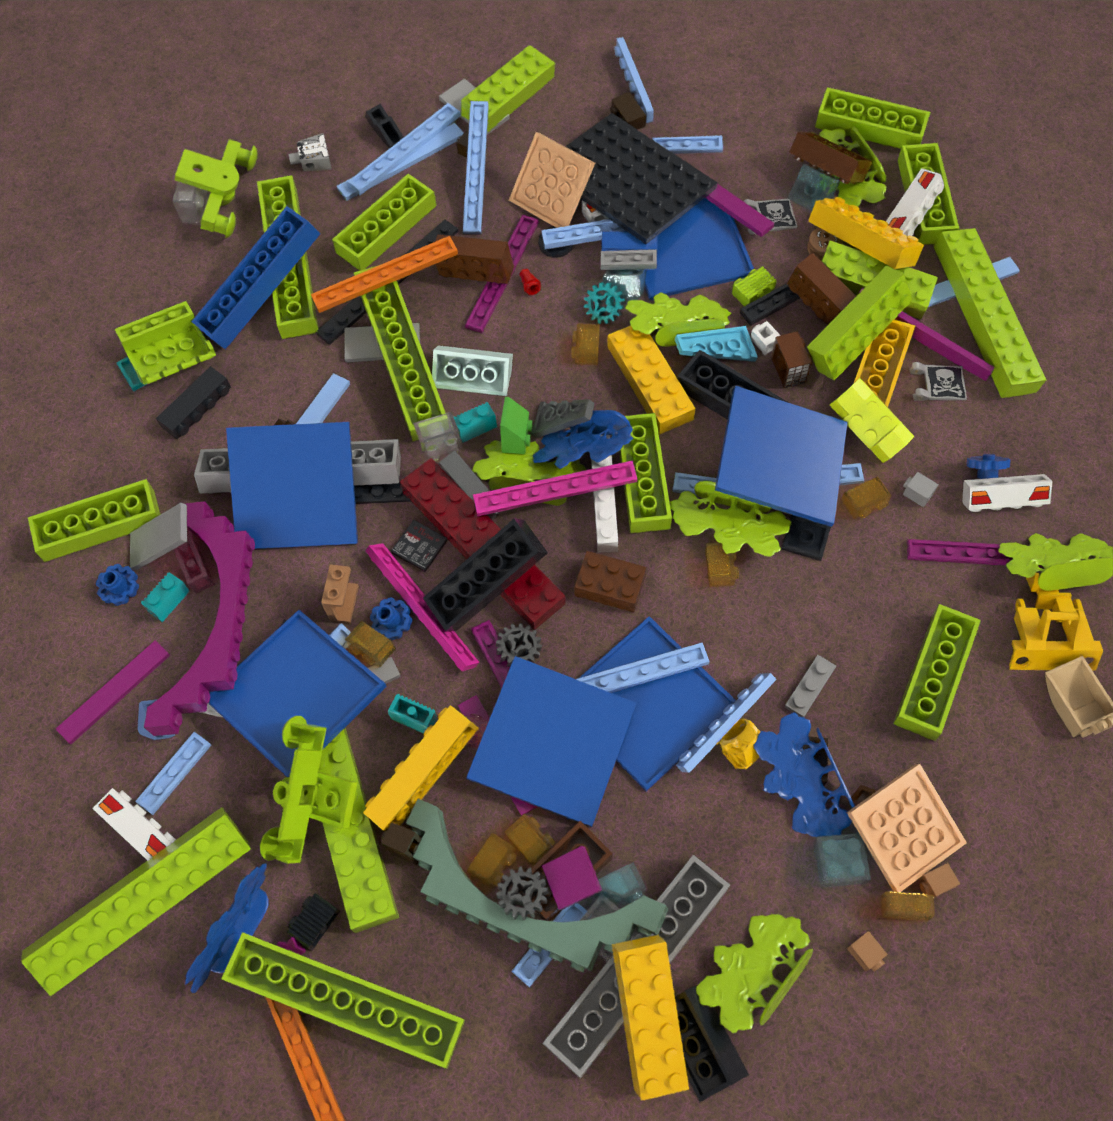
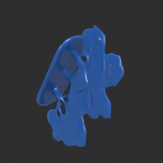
(587, 438)
(800, 777)
(223, 935)

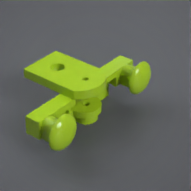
(218, 178)
(305, 794)

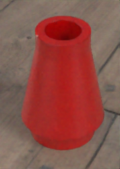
(530, 282)

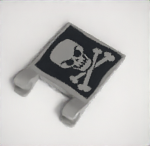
(777, 211)
(940, 382)

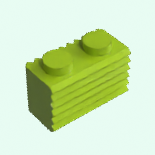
(753, 286)

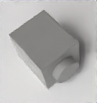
(919, 489)

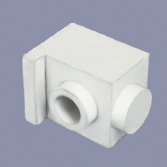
(764, 337)

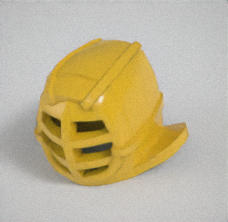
(738, 744)

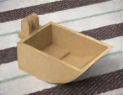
(1080, 698)

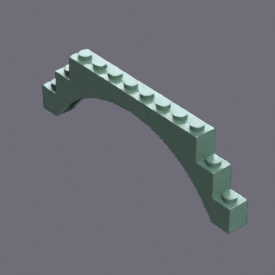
(570, 941)

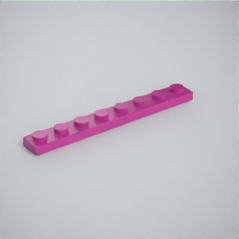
(555, 488)
(414, 599)

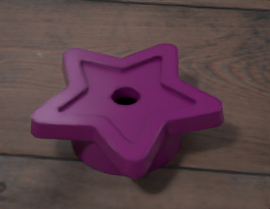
(292, 944)

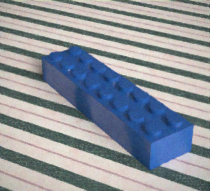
(256, 277)

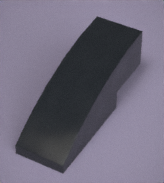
(383, 125)

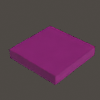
(572, 878)

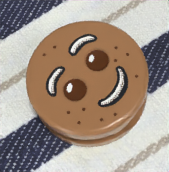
(819, 241)

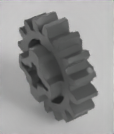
(513, 638)
(514, 898)

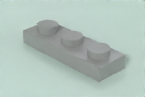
(628, 259)
(810, 686)

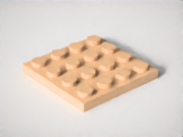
(551, 181)
(906, 828)

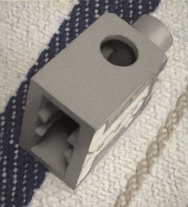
(312, 154)

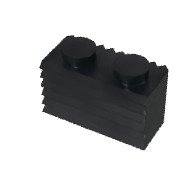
(312, 921)

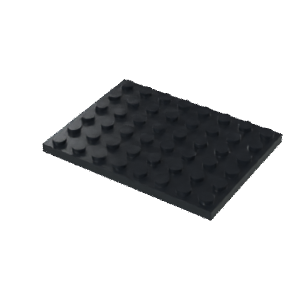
(638, 179)

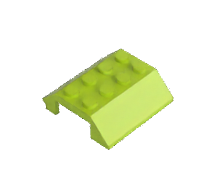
(164, 343)

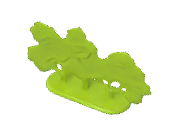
(870, 190)
(676, 317)
(521, 467)
(731, 525)
(1061, 562)
(750, 971)

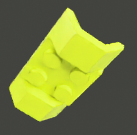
(872, 421)

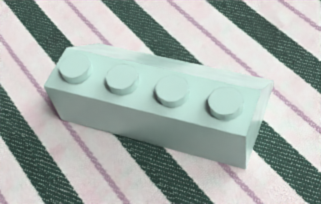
(471, 370)

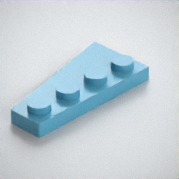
(720, 343)

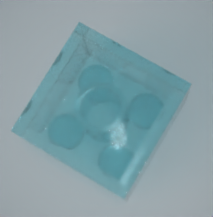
(841, 860)

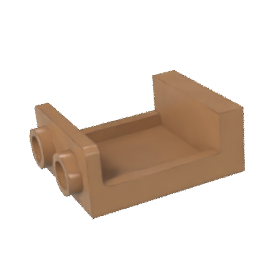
(339, 595)

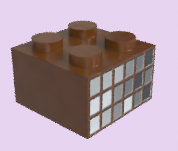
(791, 359)

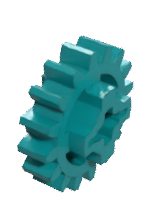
(599, 309)

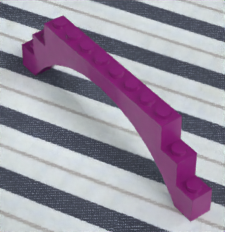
(218, 661)

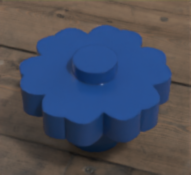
(988, 465)
(117, 584)
(391, 618)

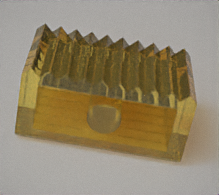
(586, 344)
(866, 498)
(720, 566)
(370, 644)
(529, 839)
(492, 860)
(907, 906)

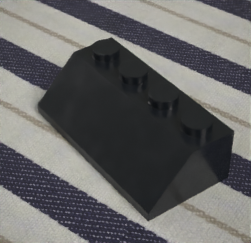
(707, 1048)

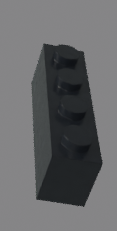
(194, 403)

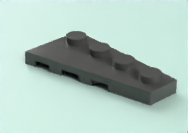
(562, 415)

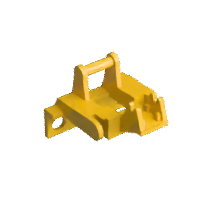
(1034, 631)

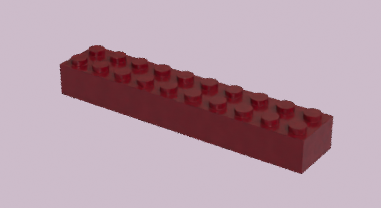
(456, 518)

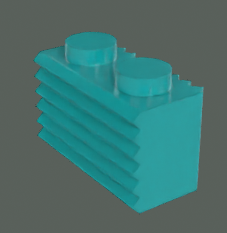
(475, 422)
(165, 597)
(412, 713)

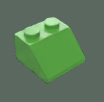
(515, 428)

